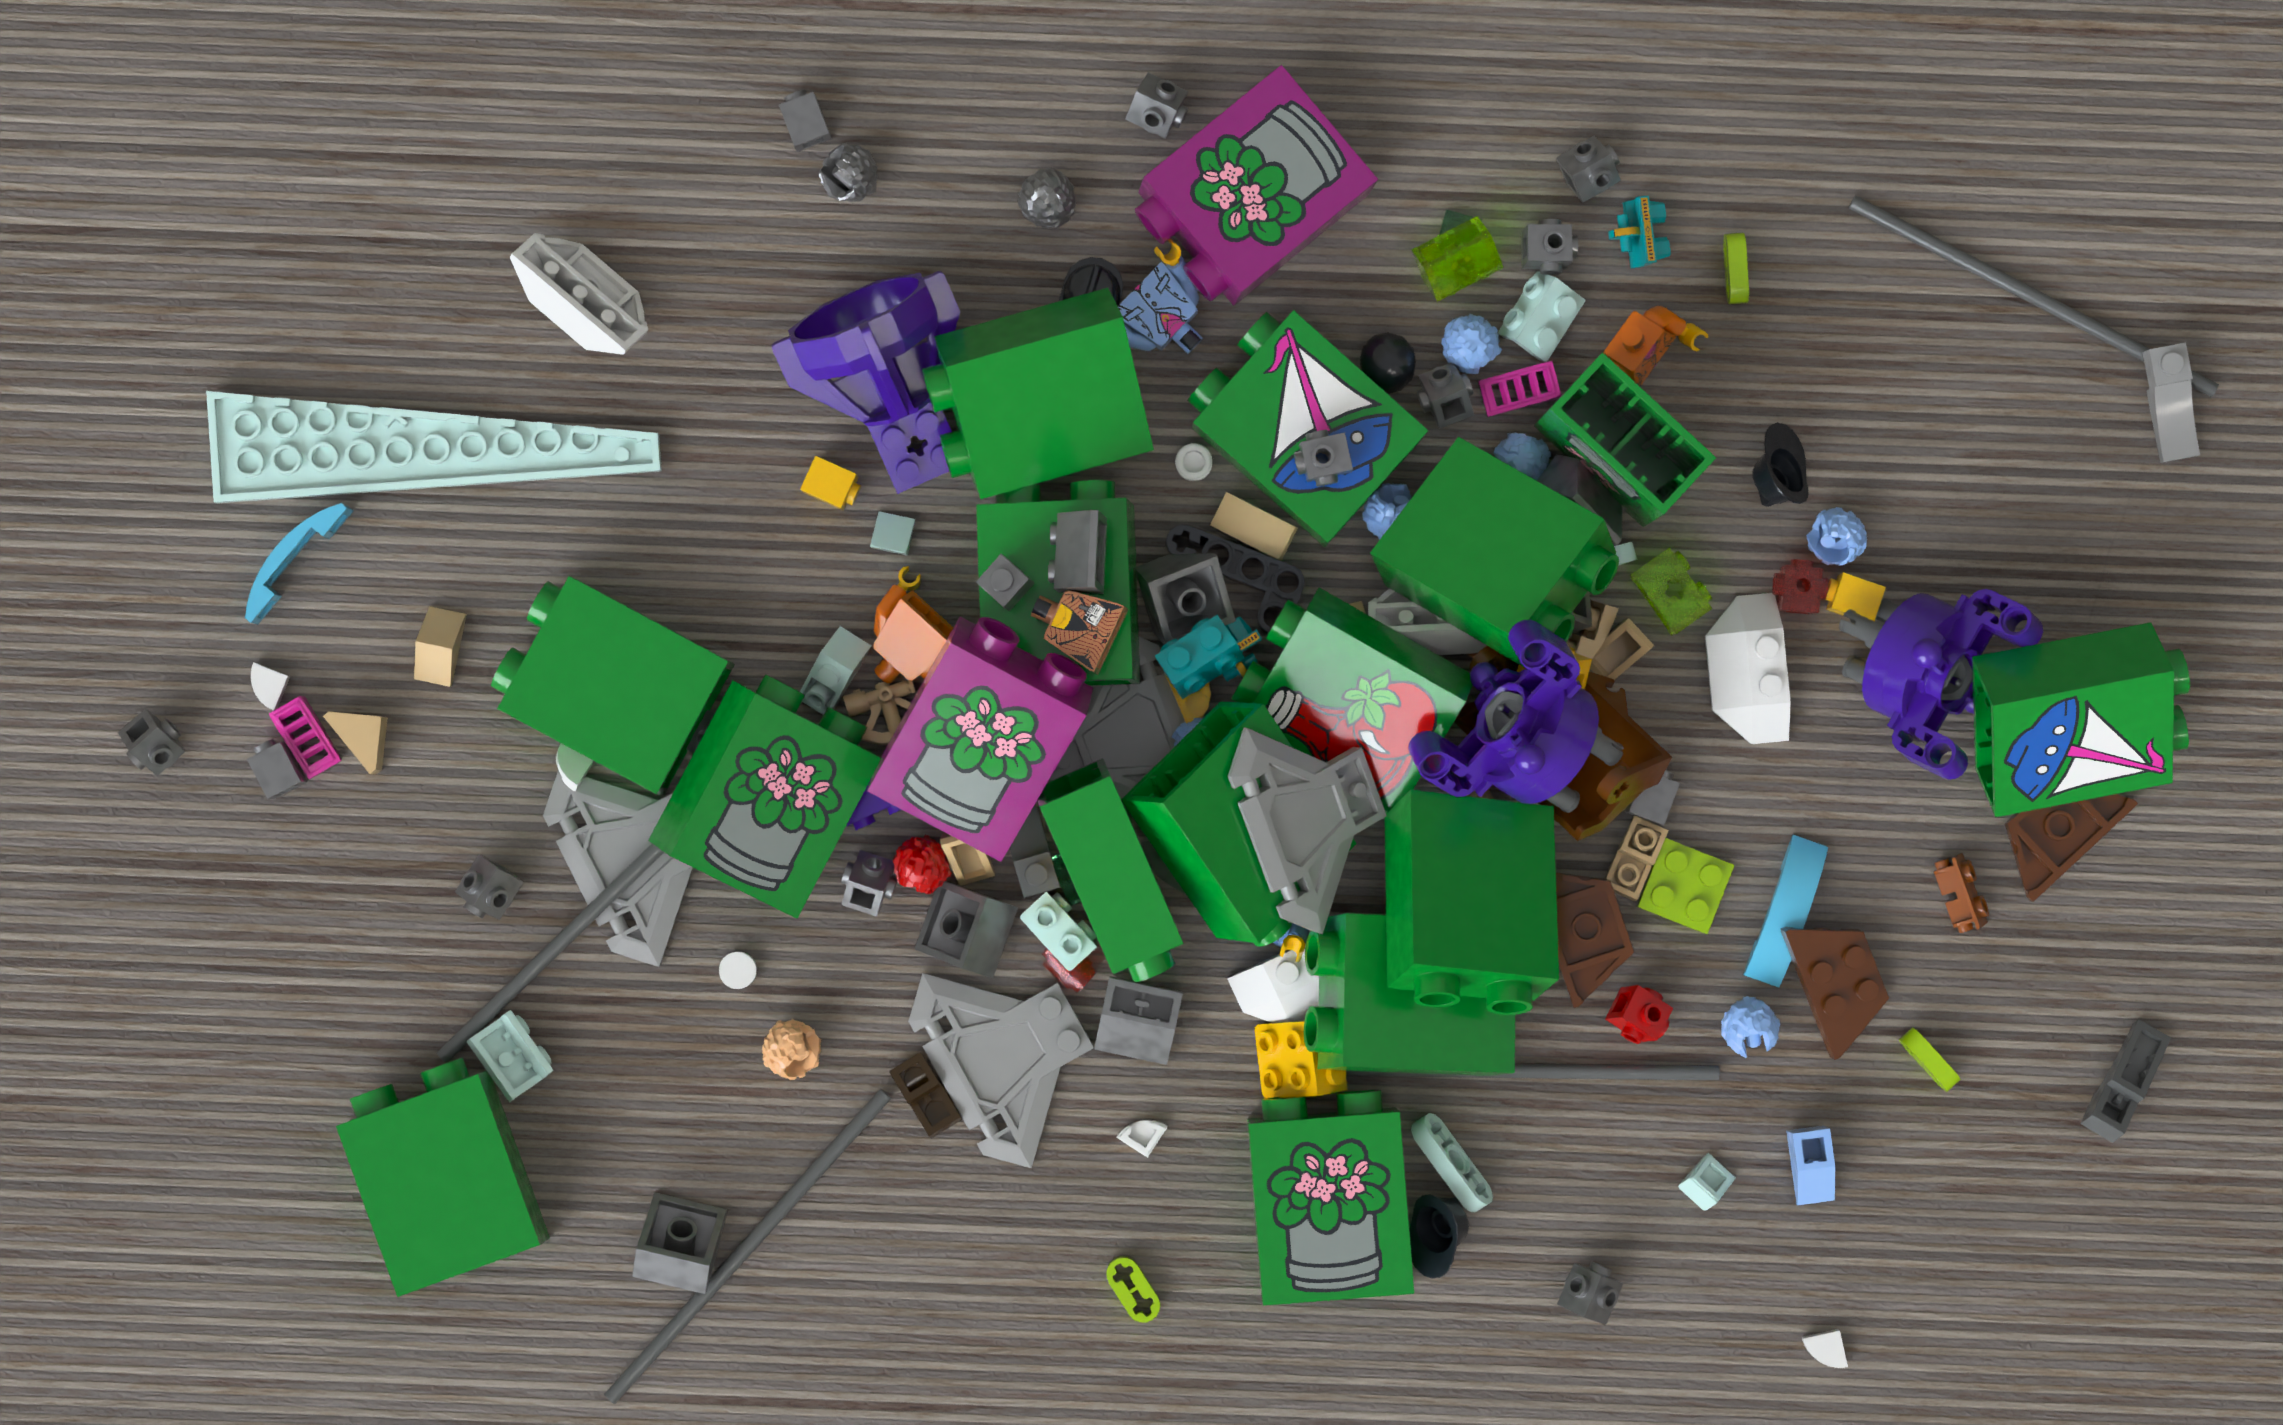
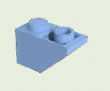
(1812, 1164)

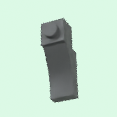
(1033, 857)
(2126, 1082)

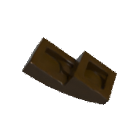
(925, 1095)

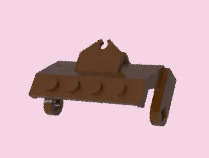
(1602, 788)

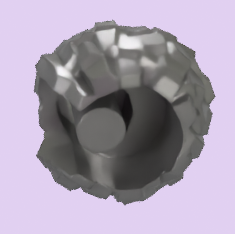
(849, 173)
(1047, 198)

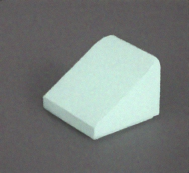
(892, 533)
(1707, 1182)

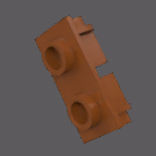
(1959, 879)

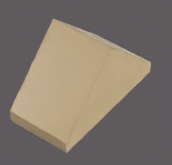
(438, 646)
(1620, 650)
(362, 735)
(966, 861)

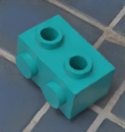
(1199, 656)

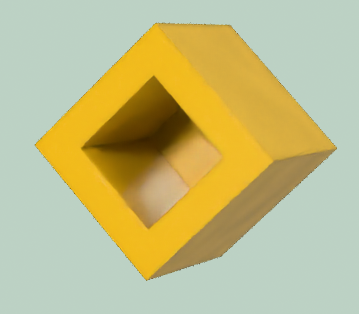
(831, 483)
(1855, 594)

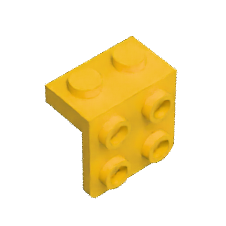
(1289, 1067)

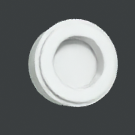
(1193, 462)
(738, 970)

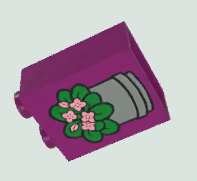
(1253, 188)
(982, 736)

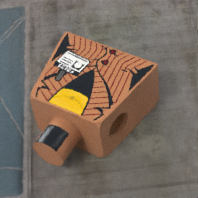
(1081, 626)

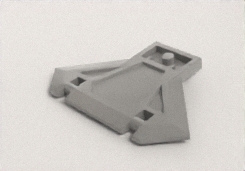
(1127, 726)
(1303, 819)
(599, 852)
(999, 1058)

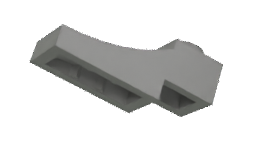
(2171, 402)

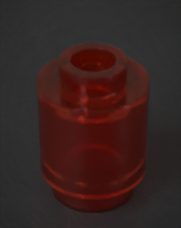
(1075, 978)

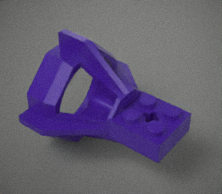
(871, 343)

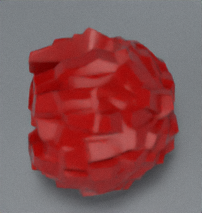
(921, 864)

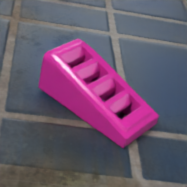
(1549, 374)
(301, 704)

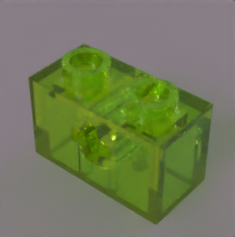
(1457, 258)
(1652, 583)

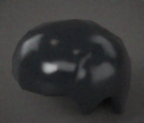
(1388, 361)

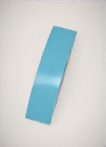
(262, 595)
(1788, 908)

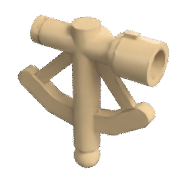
(884, 699)

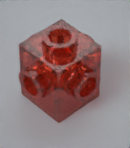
(1789, 597)

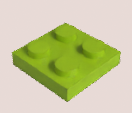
(1685, 886)

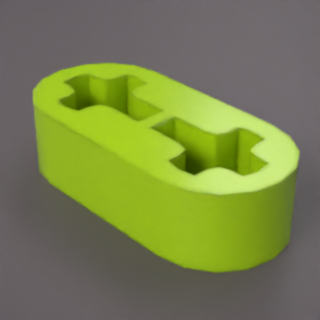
(1736, 268)
(1929, 1059)
(1140, 1283)

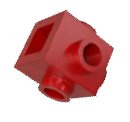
(1639, 1014)

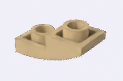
(1254, 526)
(1592, 638)
(1635, 857)

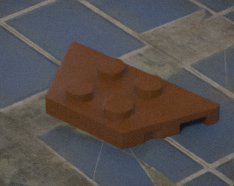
(2057, 836)
(1590, 933)
(1837, 981)

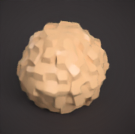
(791, 1049)

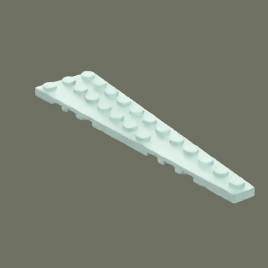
(322, 448)

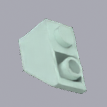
(834, 670)

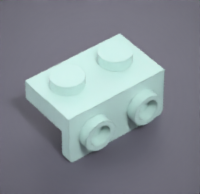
(1541, 315)
(1058, 931)
(511, 1055)

